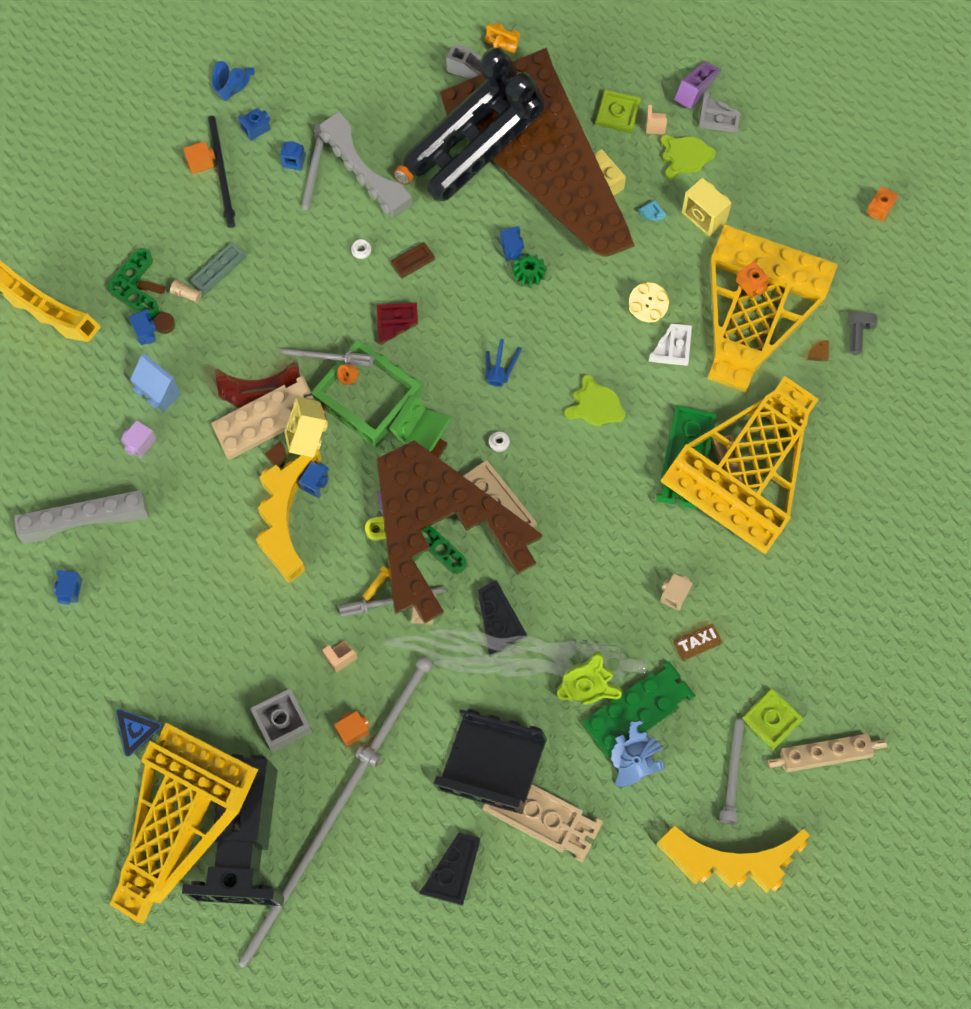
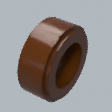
(164, 323)

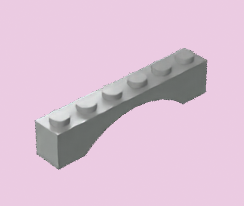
(463, 62)
(390, 194)
(116, 508)

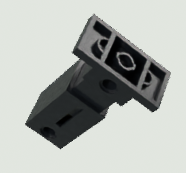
(241, 847)

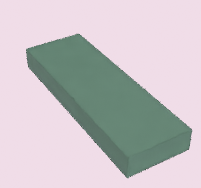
(217, 268)

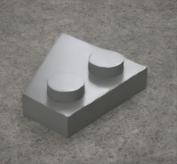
(718, 116)

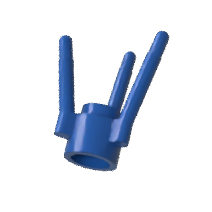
(496, 375)

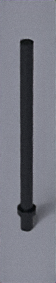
(229, 213)

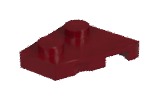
(395, 319)

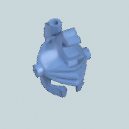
(635, 756)

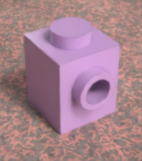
(138, 439)

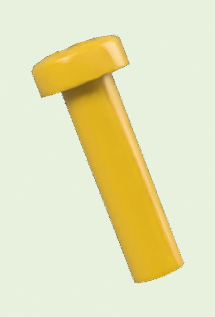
(376, 583)

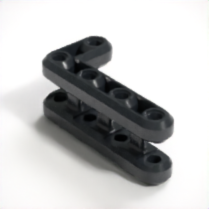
(500, 83)

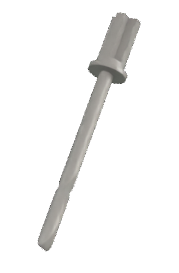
(350, 357)
(362, 606)

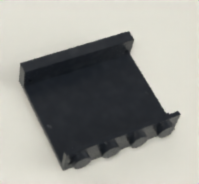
(492, 761)

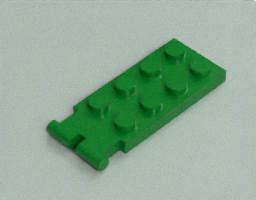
(686, 427)
(648, 700)

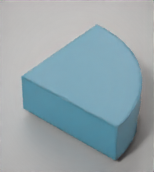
(652, 211)

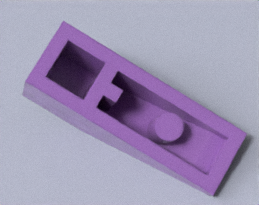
(695, 84)

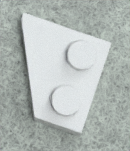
(674, 346)

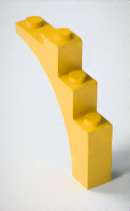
(68, 321)
(275, 511)
(697, 860)

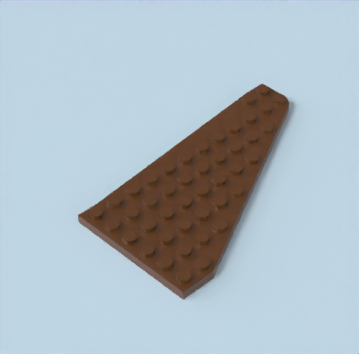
(557, 161)

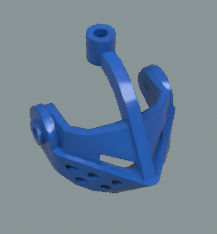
(232, 83)

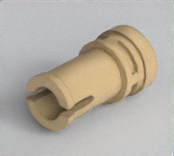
(180, 289)

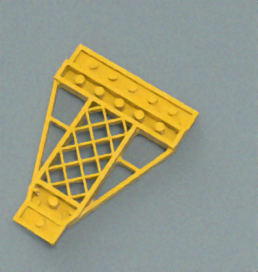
(788, 271)
(734, 501)
(209, 776)

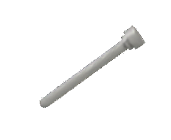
(313, 168)
(728, 814)

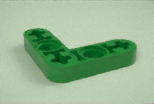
(128, 283)
(457, 555)

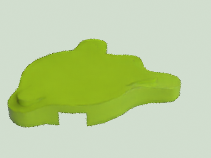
(685, 155)
(595, 404)
(588, 682)

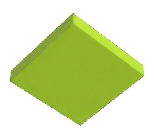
(618, 111)
(772, 719)

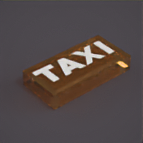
(697, 642)

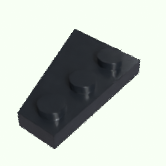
(498, 614)
(453, 873)

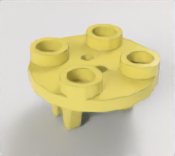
(657, 306)

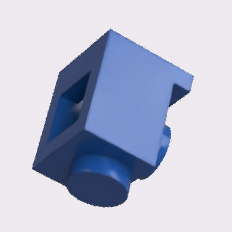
(255, 123)
(295, 151)
(511, 243)
(143, 327)
(314, 479)
(67, 587)

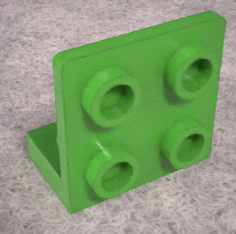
(419, 424)

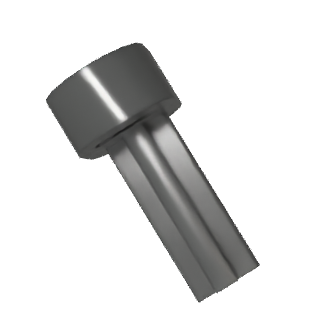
(858, 322)

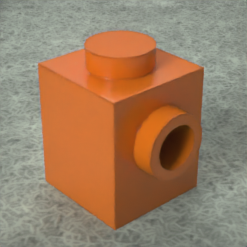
(199, 157)
(882, 204)
(753, 280)
(352, 728)

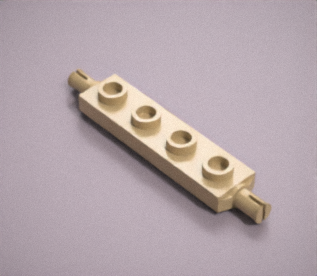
(826, 753)

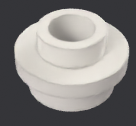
(361, 244)
(496, 446)

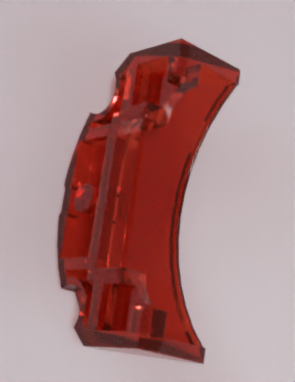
(242, 392)

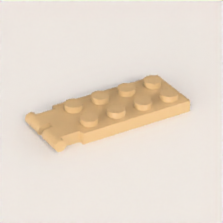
(259, 419)
(551, 822)

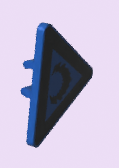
(135, 730)

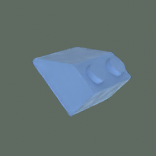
(154, 383)

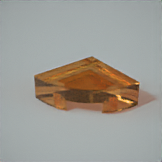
(819, 352)

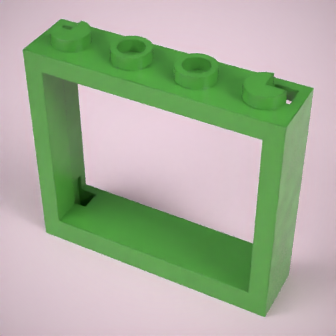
(349, 419)

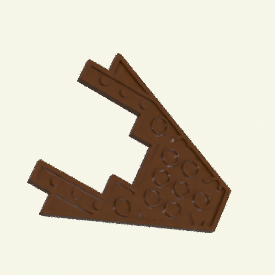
(421, 491)

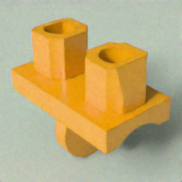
(502, 38)

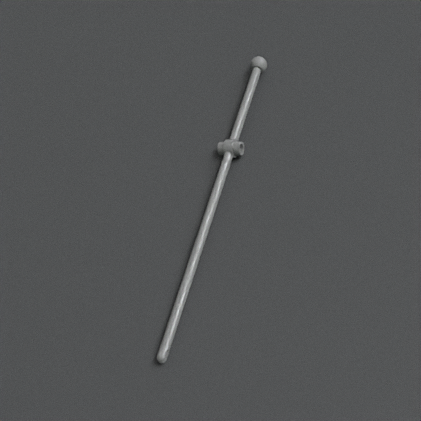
(367, 756)

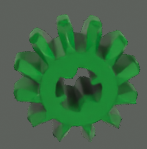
(529, 270)

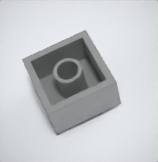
(281, 720)

